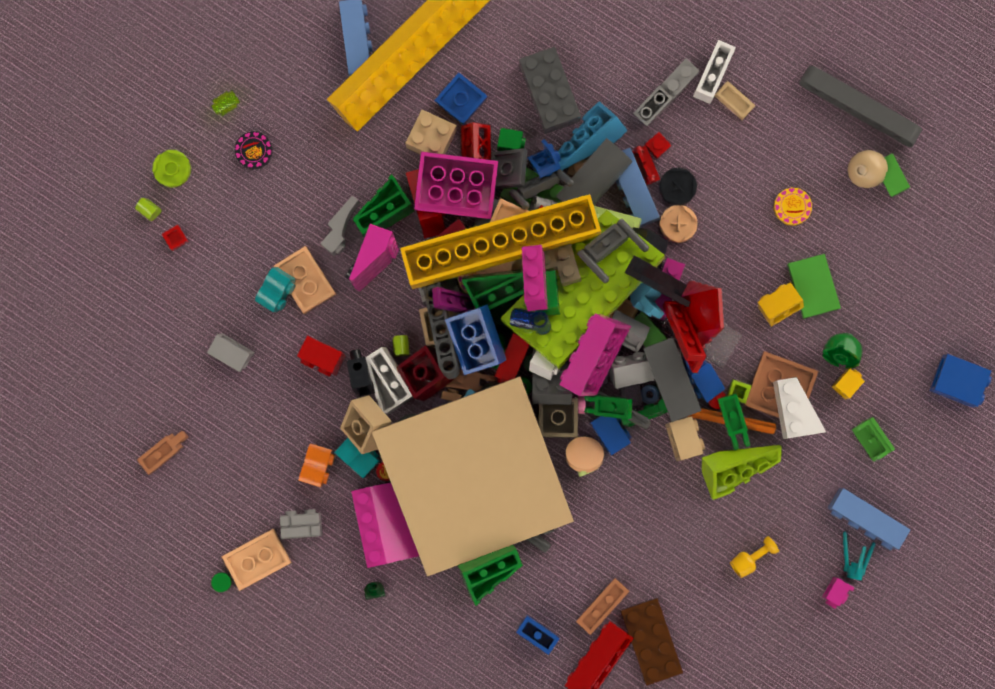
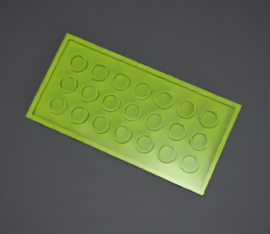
(586, 298)

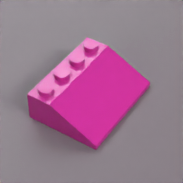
(456, 185)
(374, 256)
(594, 355)
(382, 526)

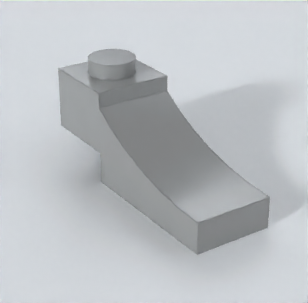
(335, 240)

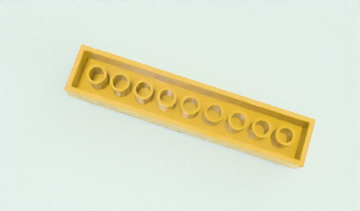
(401, 58)
(500, 241)

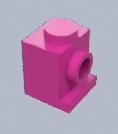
(837, 592)

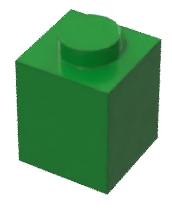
(510, 140)

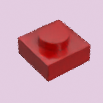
(658, 145)
(175, 237)

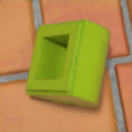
(148, 209)
(400, 345)
(742, 390)

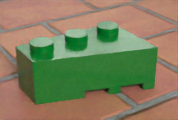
(384, 208)
(487, 571)

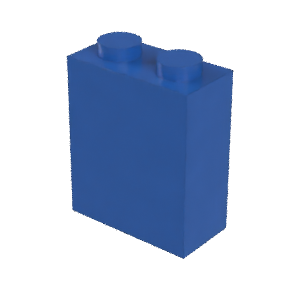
(961, 381)

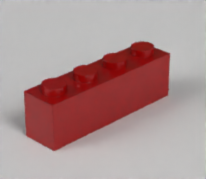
(600, 658)

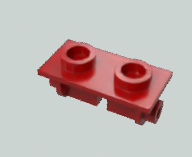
(646, 164)

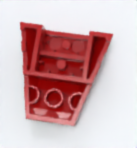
(704, 310)

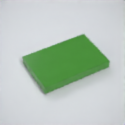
(815, 285)

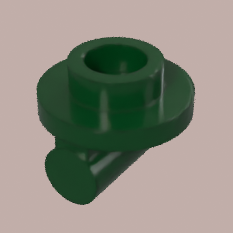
(374, 590)

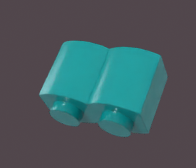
(275, 289)
(360, 463)

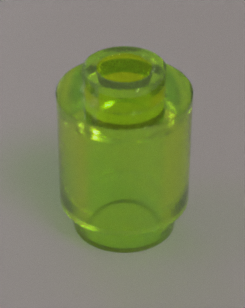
(225, 103)

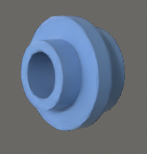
(654, 390)

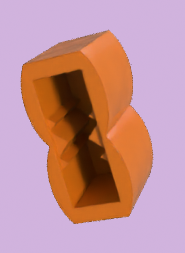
(316, 465)

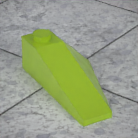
(730, 468)

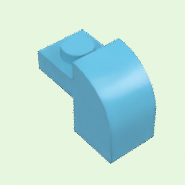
(644, 299)

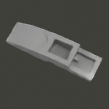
(666, 92)

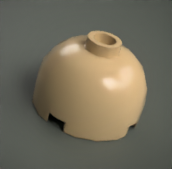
(867, 169)

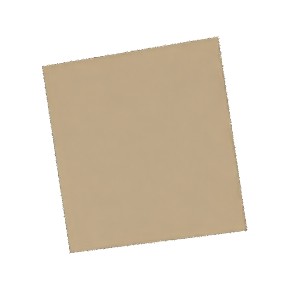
(473, 476)

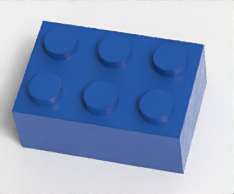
(475, 339)

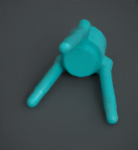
(856, 570)

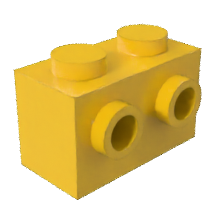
(780, 304)

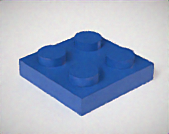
(461, 98)

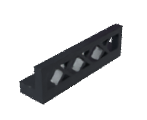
(657, 280)

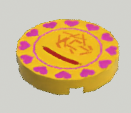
(792, 206)

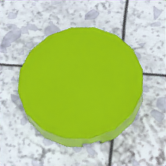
(171, 168)

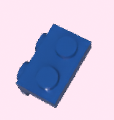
(545, 161)

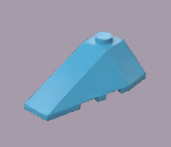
(596, 127)

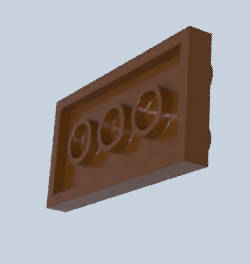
(651, 641)

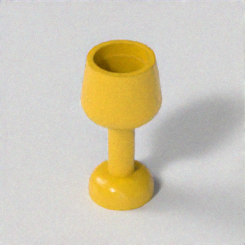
(745, 564)

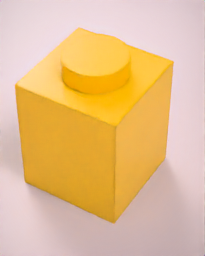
(848, 383)

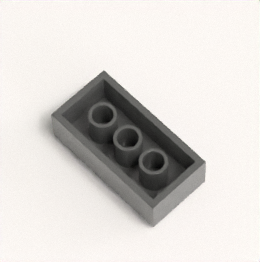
(549, 90)
(550, 391)

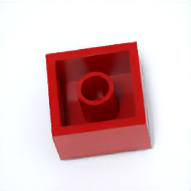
(322, 356)

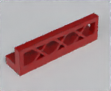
(472, 141)
(685, 334)

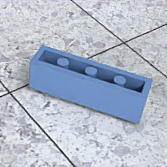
(355, 33)
(636, 193)
(868, 518)

